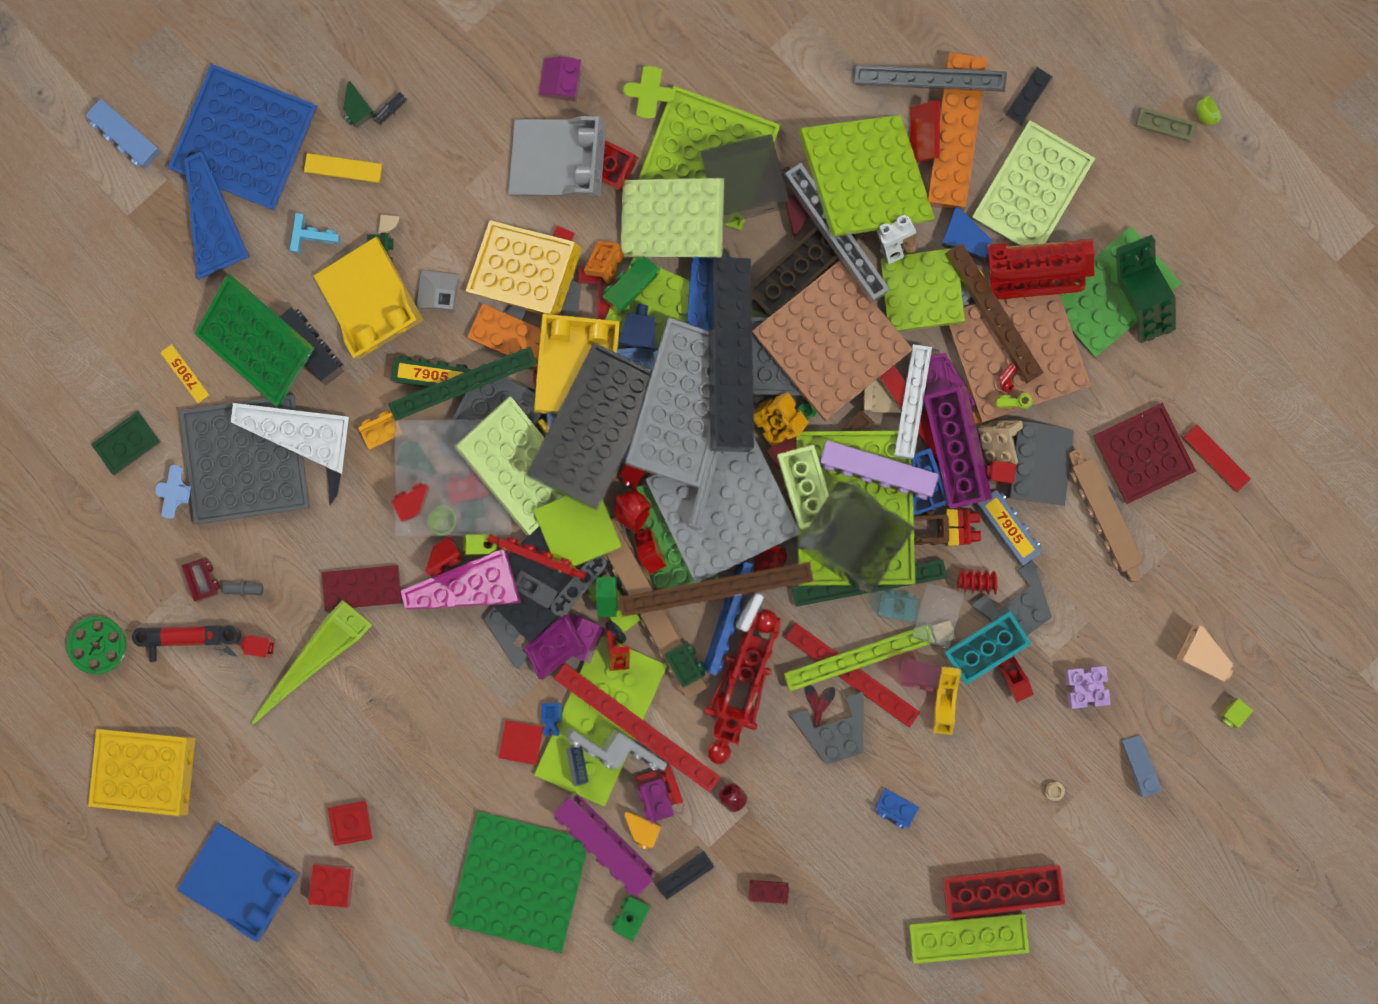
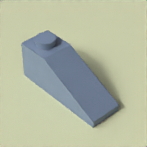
(1141, 766)

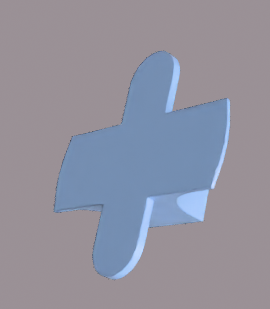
(173, 492)

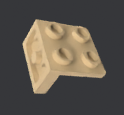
(878, 400)
(998, 440)

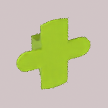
(649, 92)

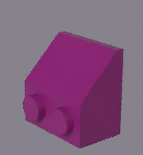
(560, 78)
(590, 636)

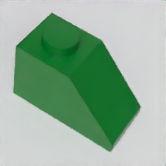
(606, 597)

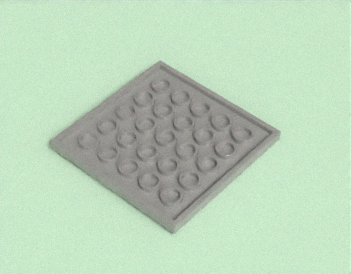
(740, 517)

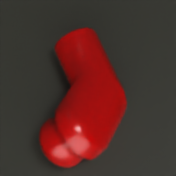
(1005, 379)

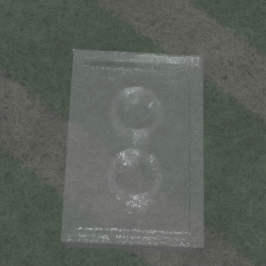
(938, 615)

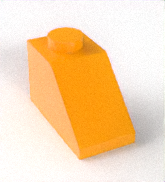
(642, 830)

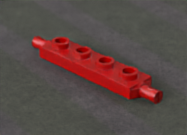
(545, 557)

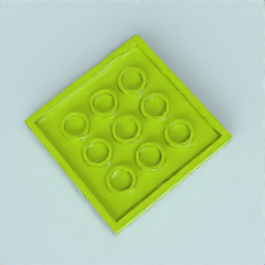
(922, 291)

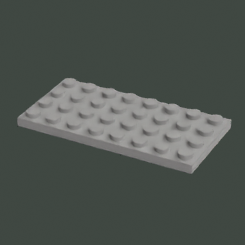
(675, 411)

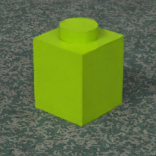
(1236, 713)

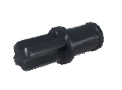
(390, 108)

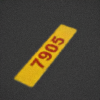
(184, 373)

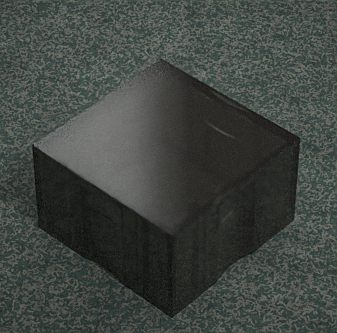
(855, 536)

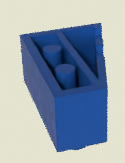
(926, 461)

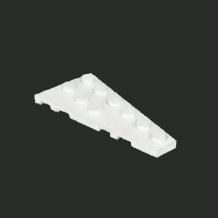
(305, 433)

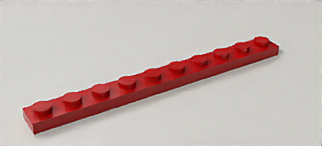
(637, 727)

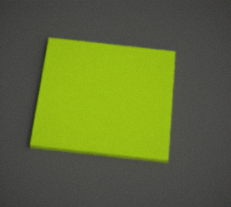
(577, 530)

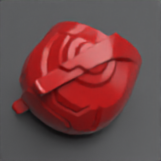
(632, 509)

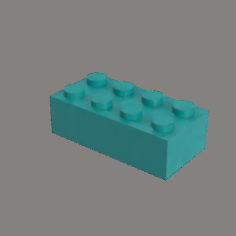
(988, 647)

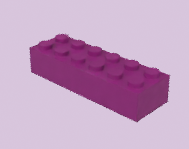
(958, 447)
(605, 843)

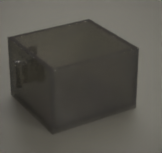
(750, 177)

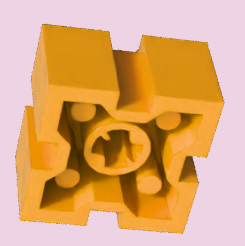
(779, 419)

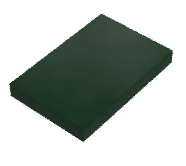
(126, 443)

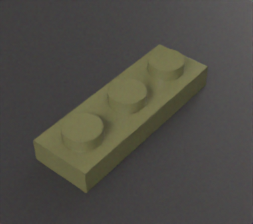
(1166, 124)

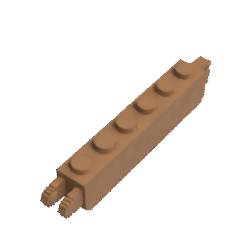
(1106, 515)

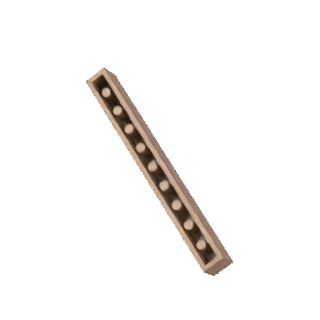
(659, 623)

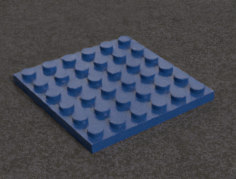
(246, 135)

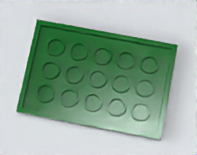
(254, 340)

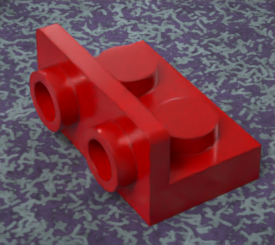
(770, 559)

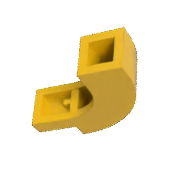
(945, 701)

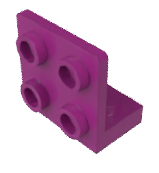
(656, 800)

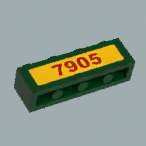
(422, 372)

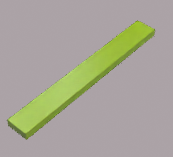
(852, 660)

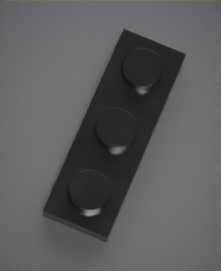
(1029, 95)
(685, 875)

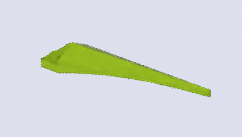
(334, 635)

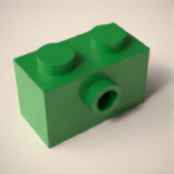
(631, 917)

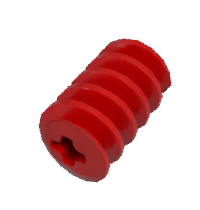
(979, 581)

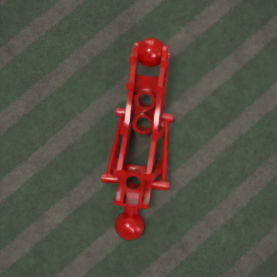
(723, 729)

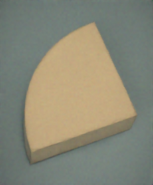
(388, 223)

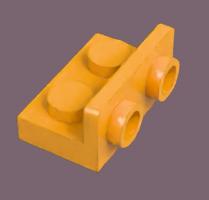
(379, 430)

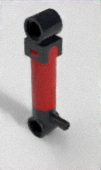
(183, 637)

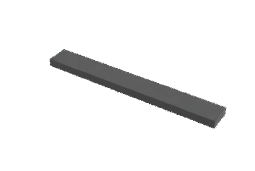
(930, 78)

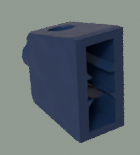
(639, 329)

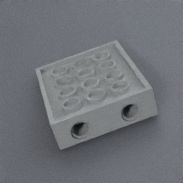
(558, 157)

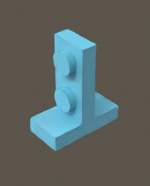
(310, 234)

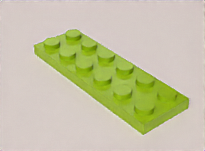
(969, 938)

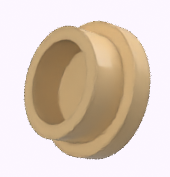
(1054, 791)

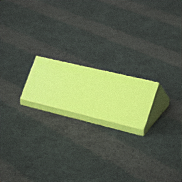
(804, 483)

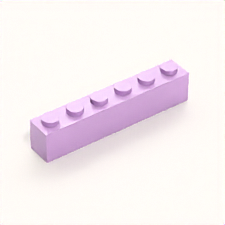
(879, 469)

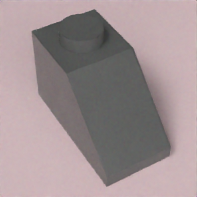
(535, 589)

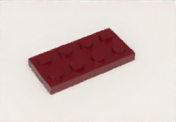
(362, 587)

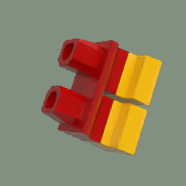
(962, 519)

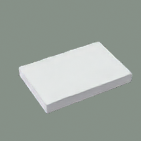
(749, 607)

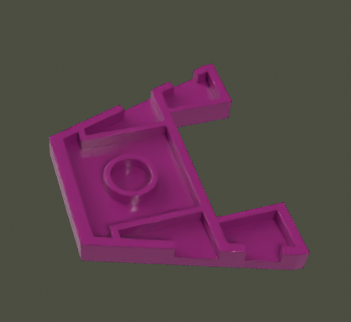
(941, 376)

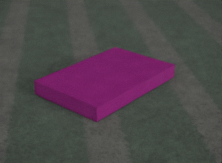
(553, 647)

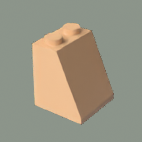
(1204, 655)

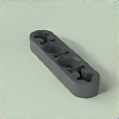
(582, 587)

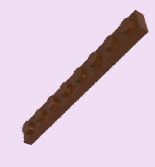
(994, 313)

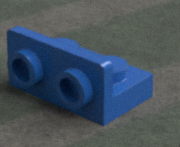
(896, 808)

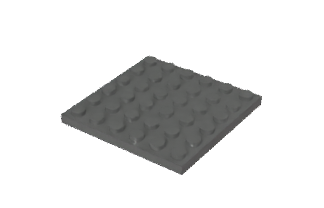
(236, 470)

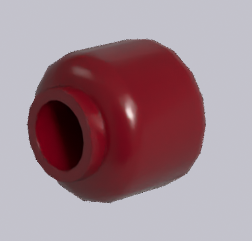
(733, 797)

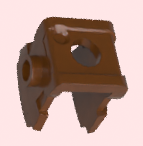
(942, 529)

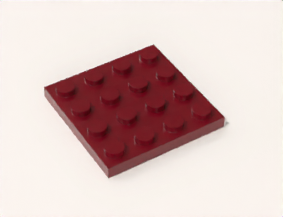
(1144, 453)

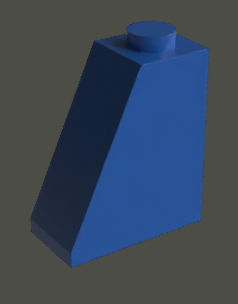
(965, 231)

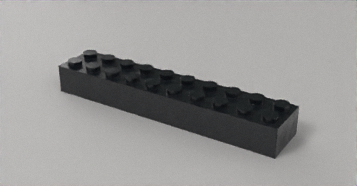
(730, 354)

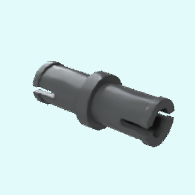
(243, 588)

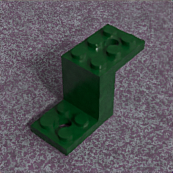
(1146, 289)

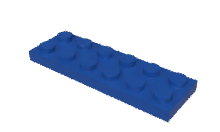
(725, 627)

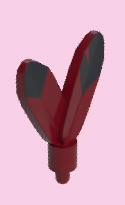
(821, 705)

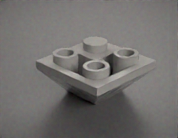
(437, 291)

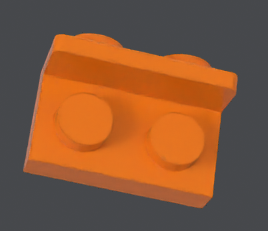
(604, 260)

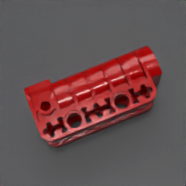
(1040, 266)

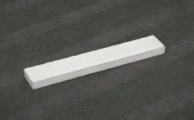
(913, 402)

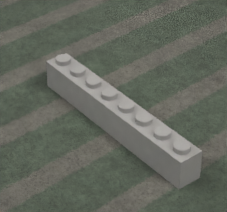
(845, 245)

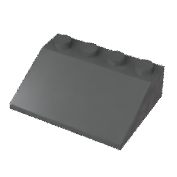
(1042, 464)

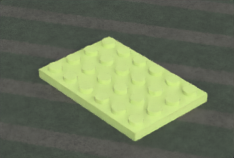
(1033, 187)
(672, 218)
(501, 455)

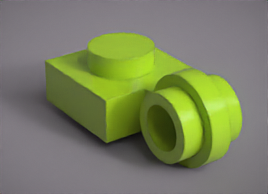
(1006, 401)

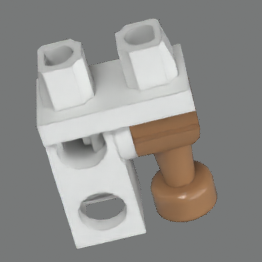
(899, 233)

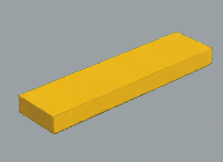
(343, 168)

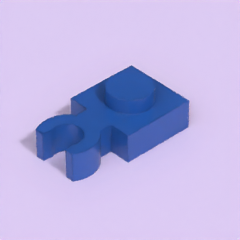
(551, 715)

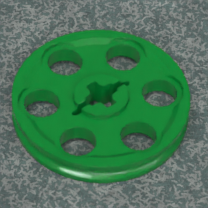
(87, 645)

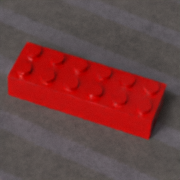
(1003, 890)

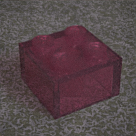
(919, 673)

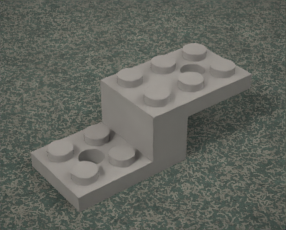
(615, 749)

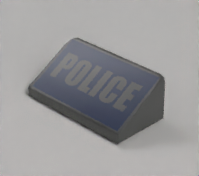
(577, 765)

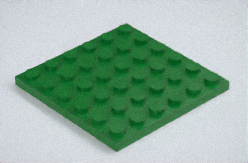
(519, 882)

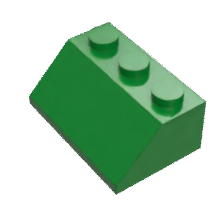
(631, 284)

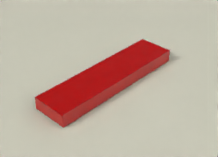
(1216, 458)

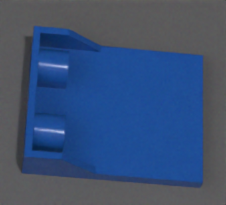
(239, 882)

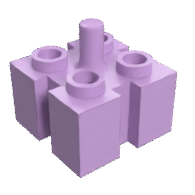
(1087, 687)

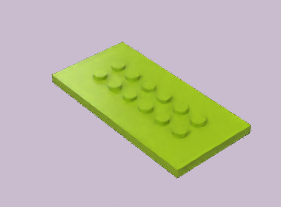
(632, 689)

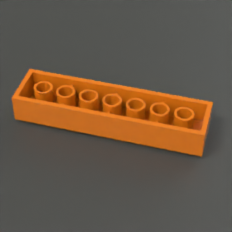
(958, 132)

